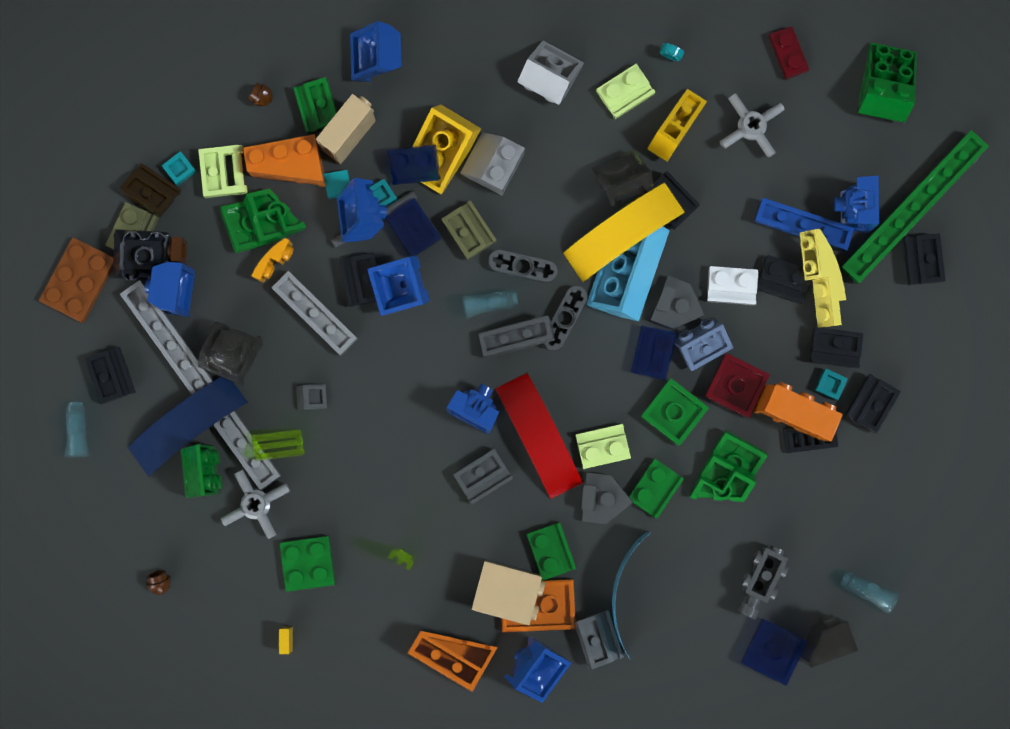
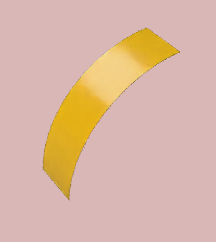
(623, 231)

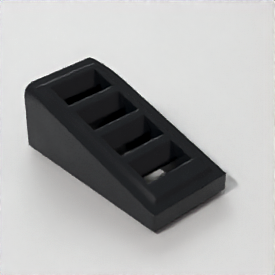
(789, 444)

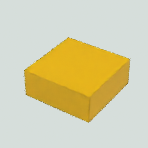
(286, 640)

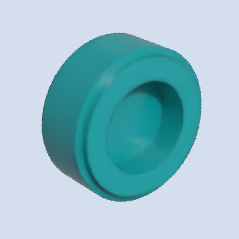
(671, 52)

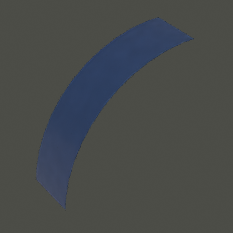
(186, 423)

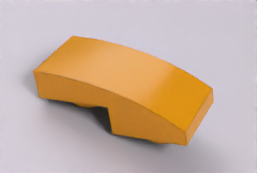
(278, 253)

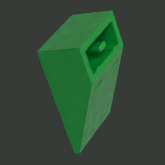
(888, 83)
(200, 471)

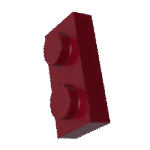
(788, 53)

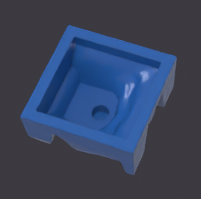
(374, 51)
(859, 204)
(359, 211)
(398, 285)
(171, 288)
(474, 408)
(537, 670)

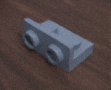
(703, 343)

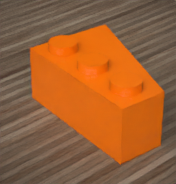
(287, 160)
(798, 411)
(452, 657)

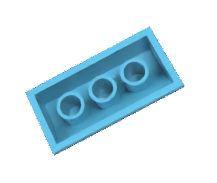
(626, 281)

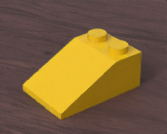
(453, 141)

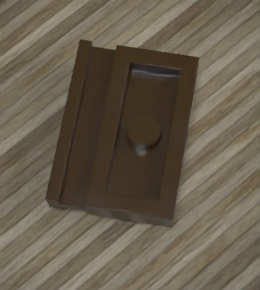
(150, 190)

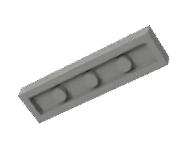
(314, 313)

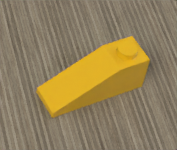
(676, 125)

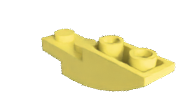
(823, 269)

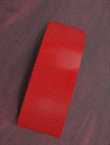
(539, 435)

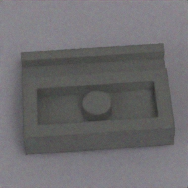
(483, 476)
(598, 639)

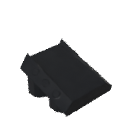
(138, 252)

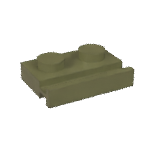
(132, 219)
(469, 230)

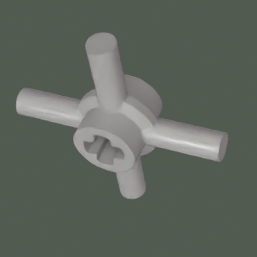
(752, 117)
(246, 502)

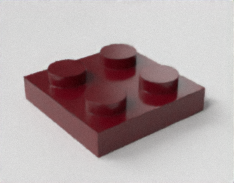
(737, 385)

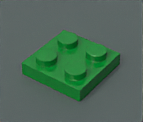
(674, 412)
(307, 563)

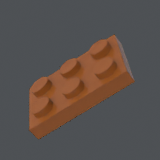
(77, 280)

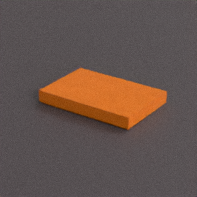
(555, 609)

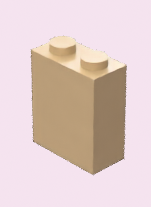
(346, 128)
(508, 593)

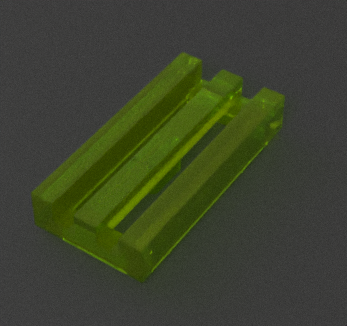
(278, 435)
(403, 557)

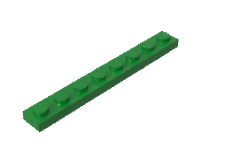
(914, 207)

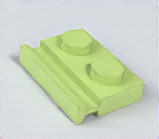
(625, 91)
(603, 446)

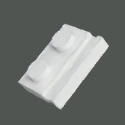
(732, 285)

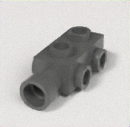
(767, 577)

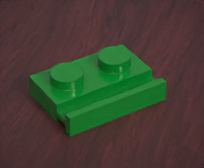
(315, 104)
(655, 488)
(551, 551)

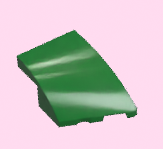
(259, 221)
(729, 470)

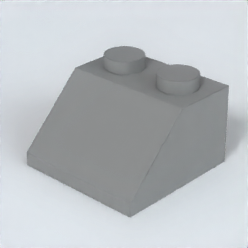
(550, 72)
(493, 162)

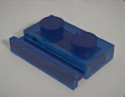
(414, 164)
(413, 228)
(654, 353)

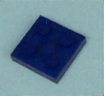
(774, 652)

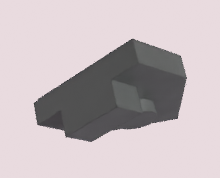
(676, 304)
(603, 499)

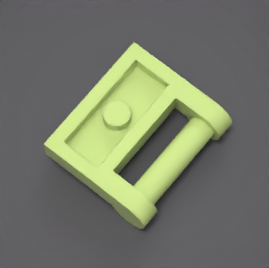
(215, 173)

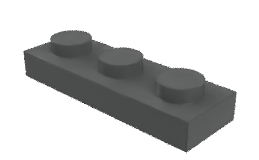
(516, 336)

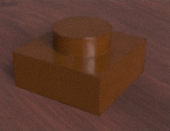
(177, 250)

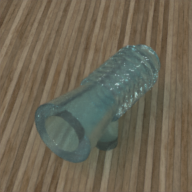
(489, 302)
(76, 425)
(866, 589)

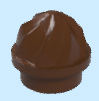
(261, 95)
(158, 582)

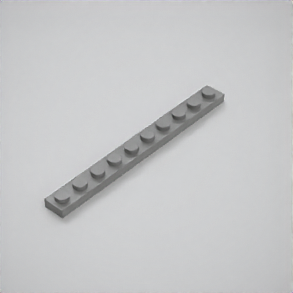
(195, 378)

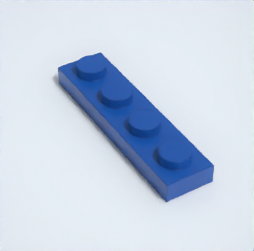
(796, 221)

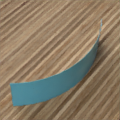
(617, 580)

